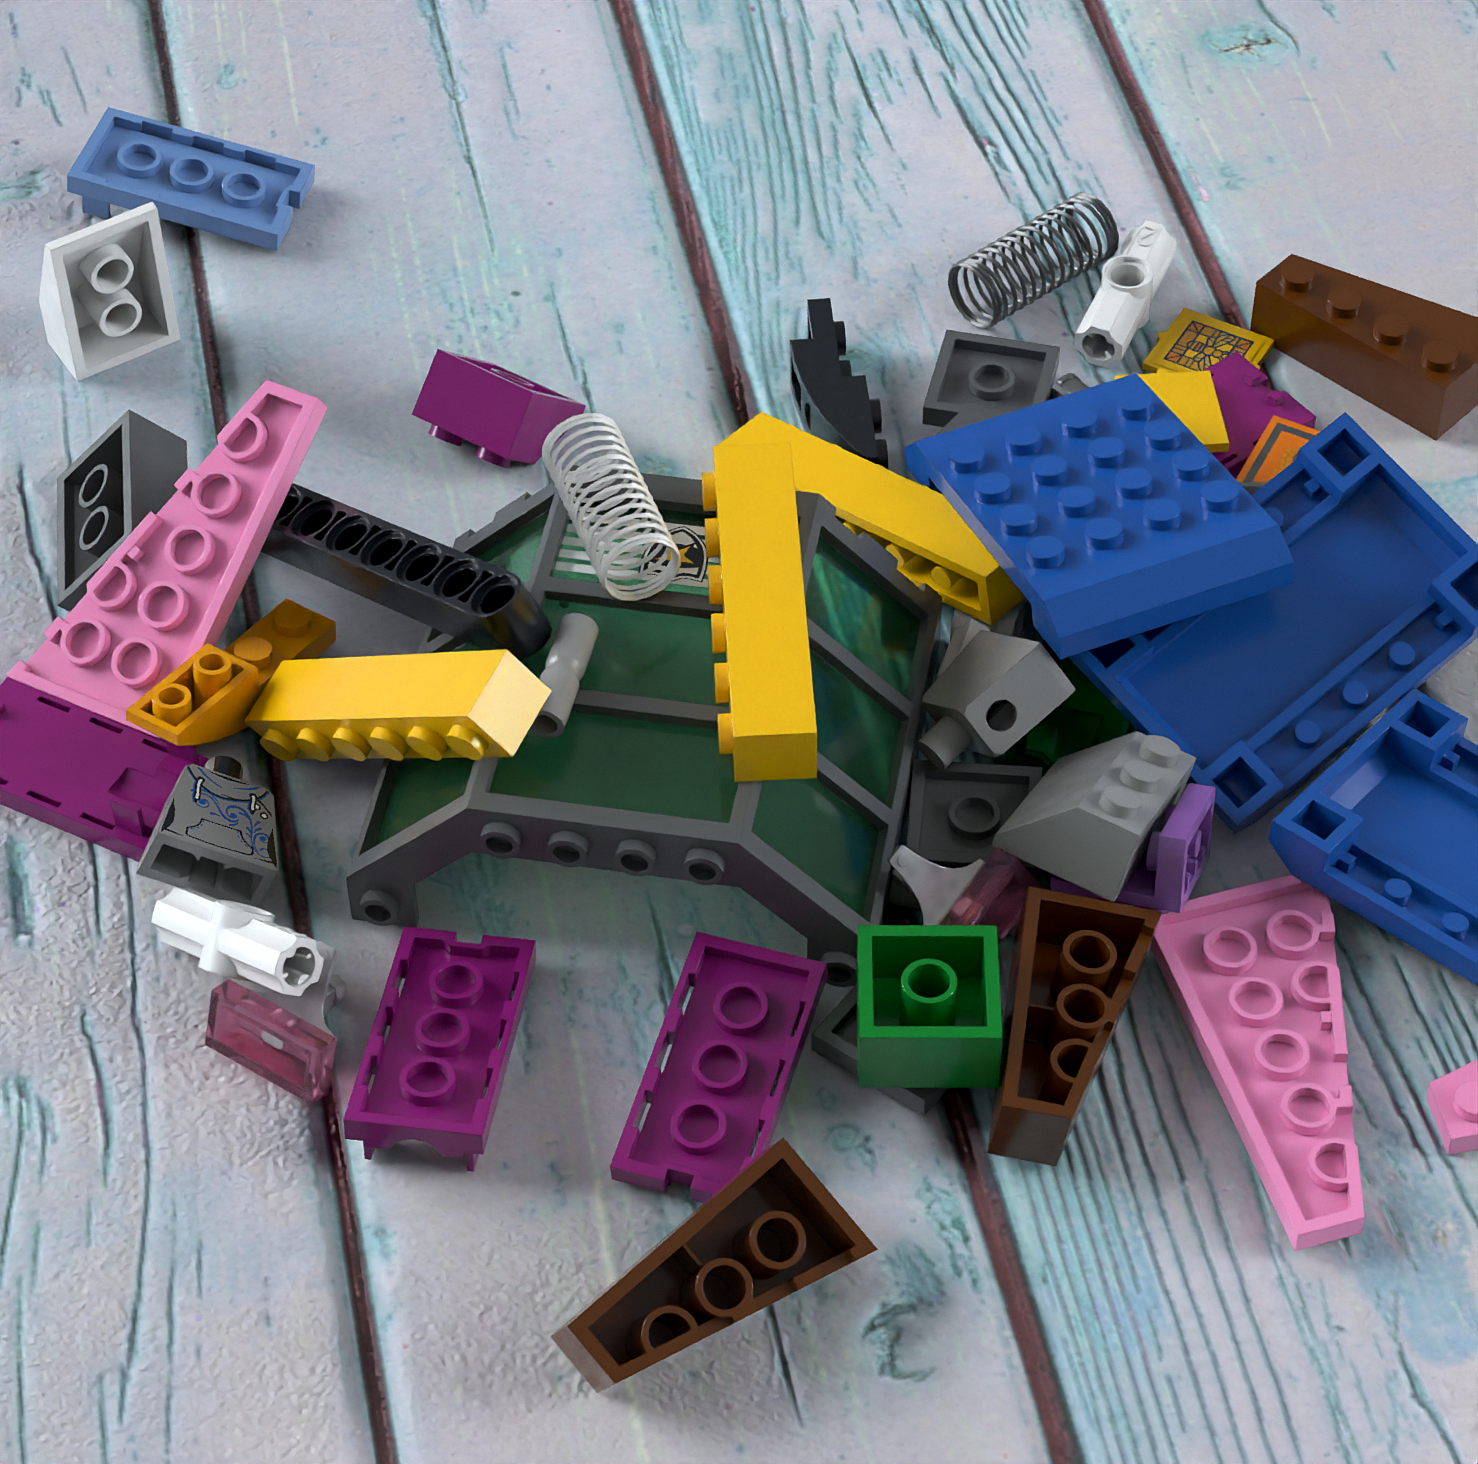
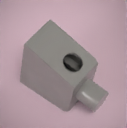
(991, 697)

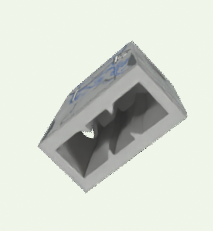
(215, 835)

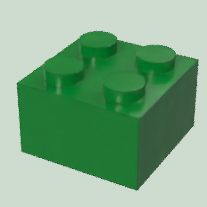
(928, 1006)

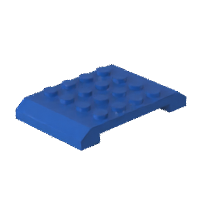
(1105, 513)
(1308, 667)
(1397, 831)

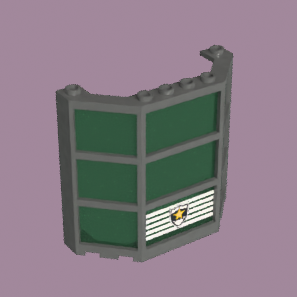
(639, 759)

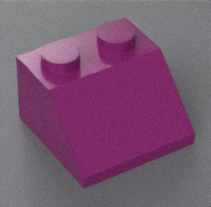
(490, 408)

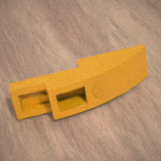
(219, 687)

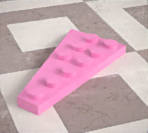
(179, 568)
(1269, 1020)

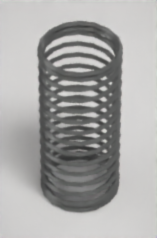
(1072, 227)

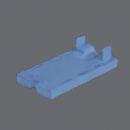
(189, 179)

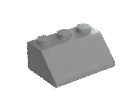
(1098, 810)

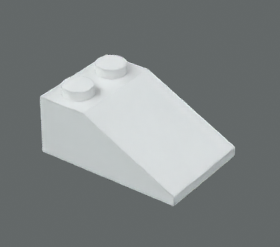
(108, 293)

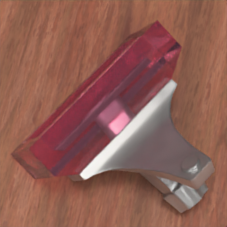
(968, 895)
(279, 1032)

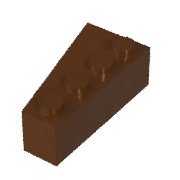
(1373, 341)
(1063, 1002)
(729, 1258)

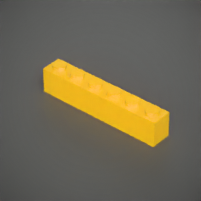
(898, 514)
(763, 614)
(398, 706)

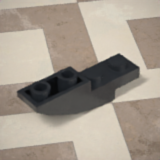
(825, 392)

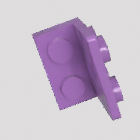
(1173, 857)

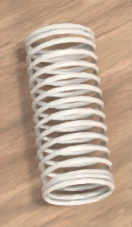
(603, 467)

